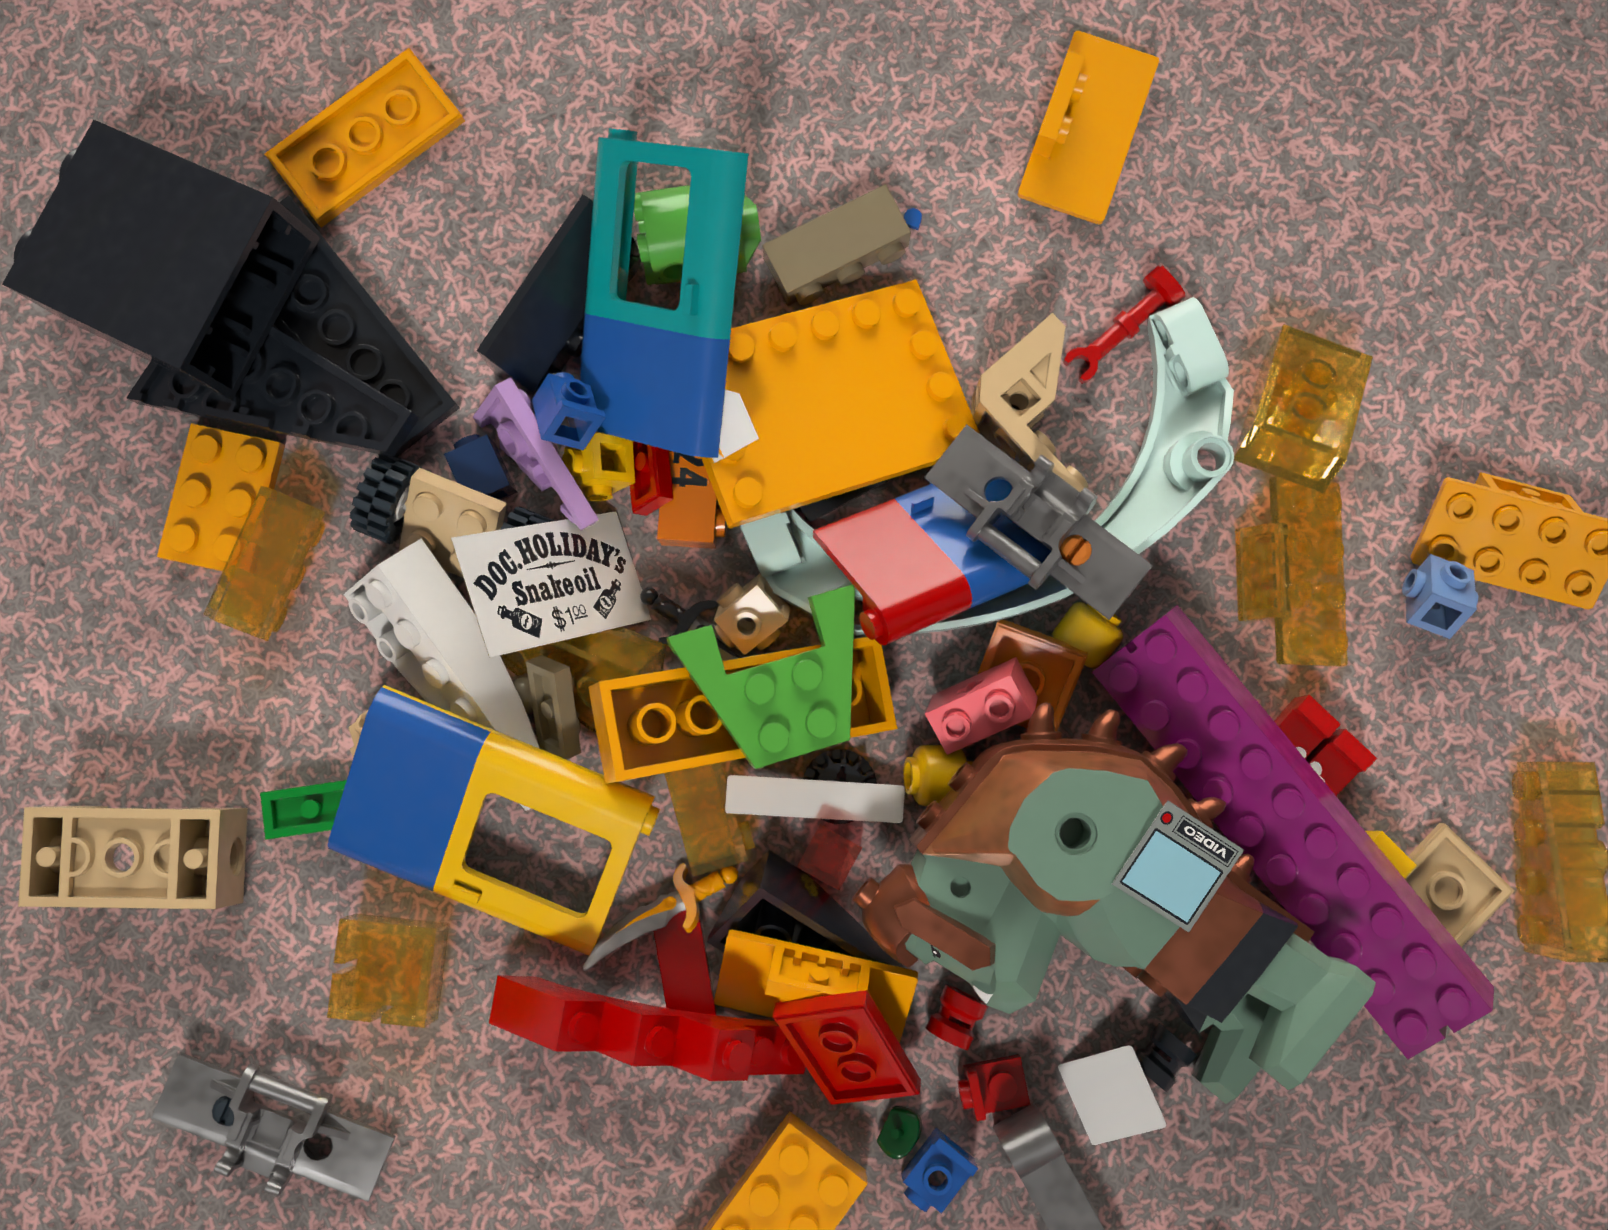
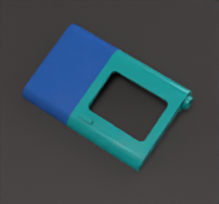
(648, 365)

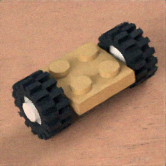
(426, 506)

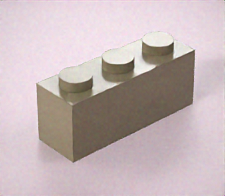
(837, 246)

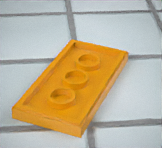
(364, 137)

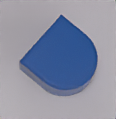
(913, 218)

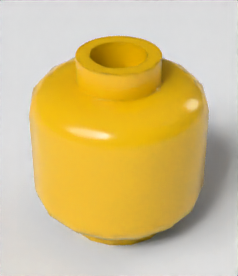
(1089, 632)
(929, 772)

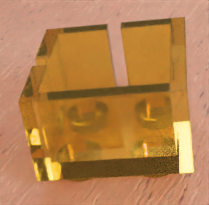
(396, 966)

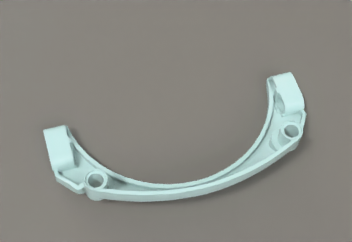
(1166, 482)

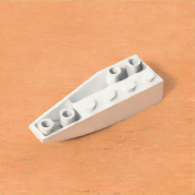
(437, 641)

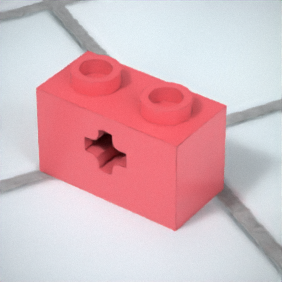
(981, 706)

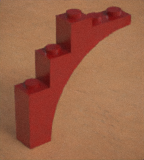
(639, 1032)

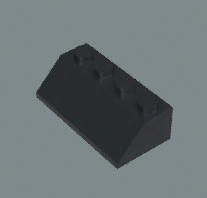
(547, 312)

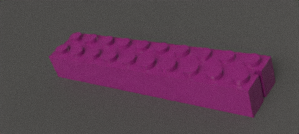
(1297, 832)

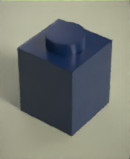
(480, 466)

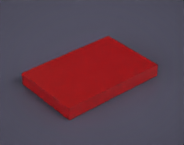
(847, 1047)

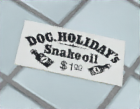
(549, 582)

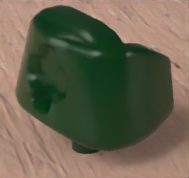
(900, 1132)

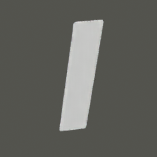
(814, 799)

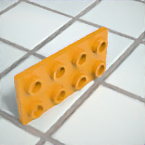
(1088, 127)
(1518, 538)
(767, 971)

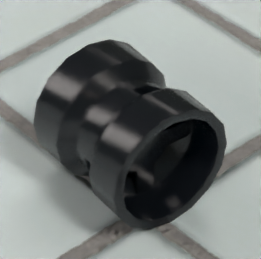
(1156, 1066)

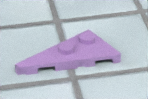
(520, 439)

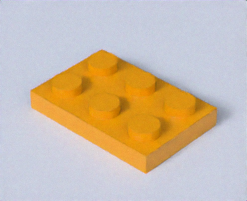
(215, 494)

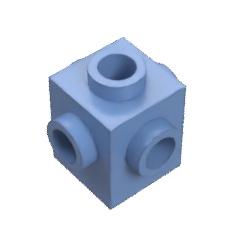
(1440, 596)

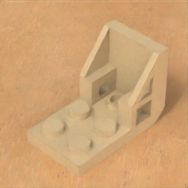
(1027, 381)

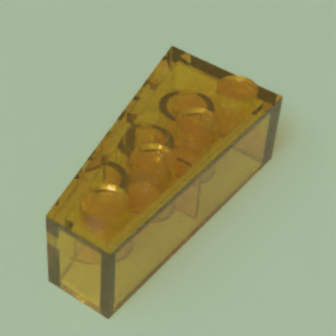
(1561, 861)

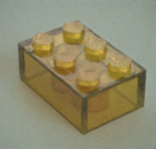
(1303, 409)

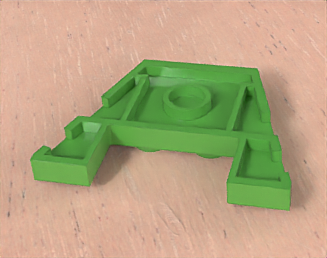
(785, 703)

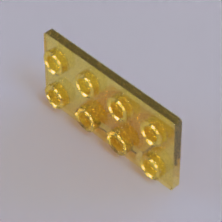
(1297, 574)

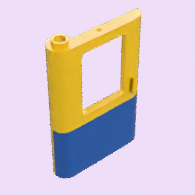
(422, 791)

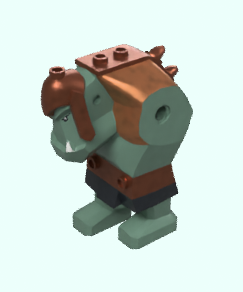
(1032, 855)

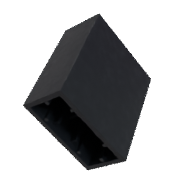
(162, 258)

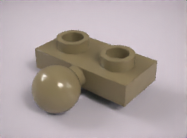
(550, 697)

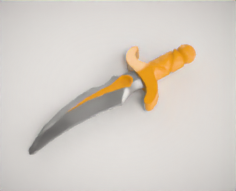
(662, 910)

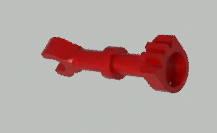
(1163, 291)

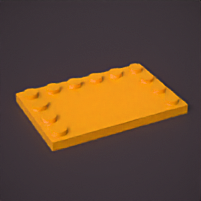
(837, 402)

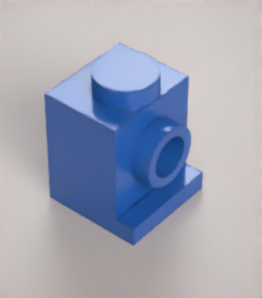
(562, 397)
(937, 1154)

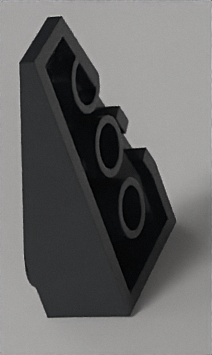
(791, 907)

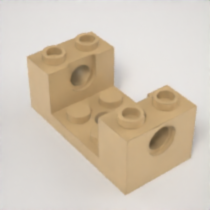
(179, 857)

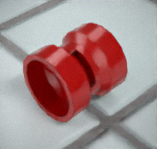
(962, 1007)

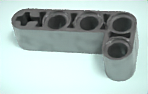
(1045, 1171)

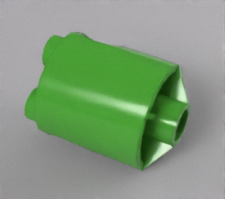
(663, 232)

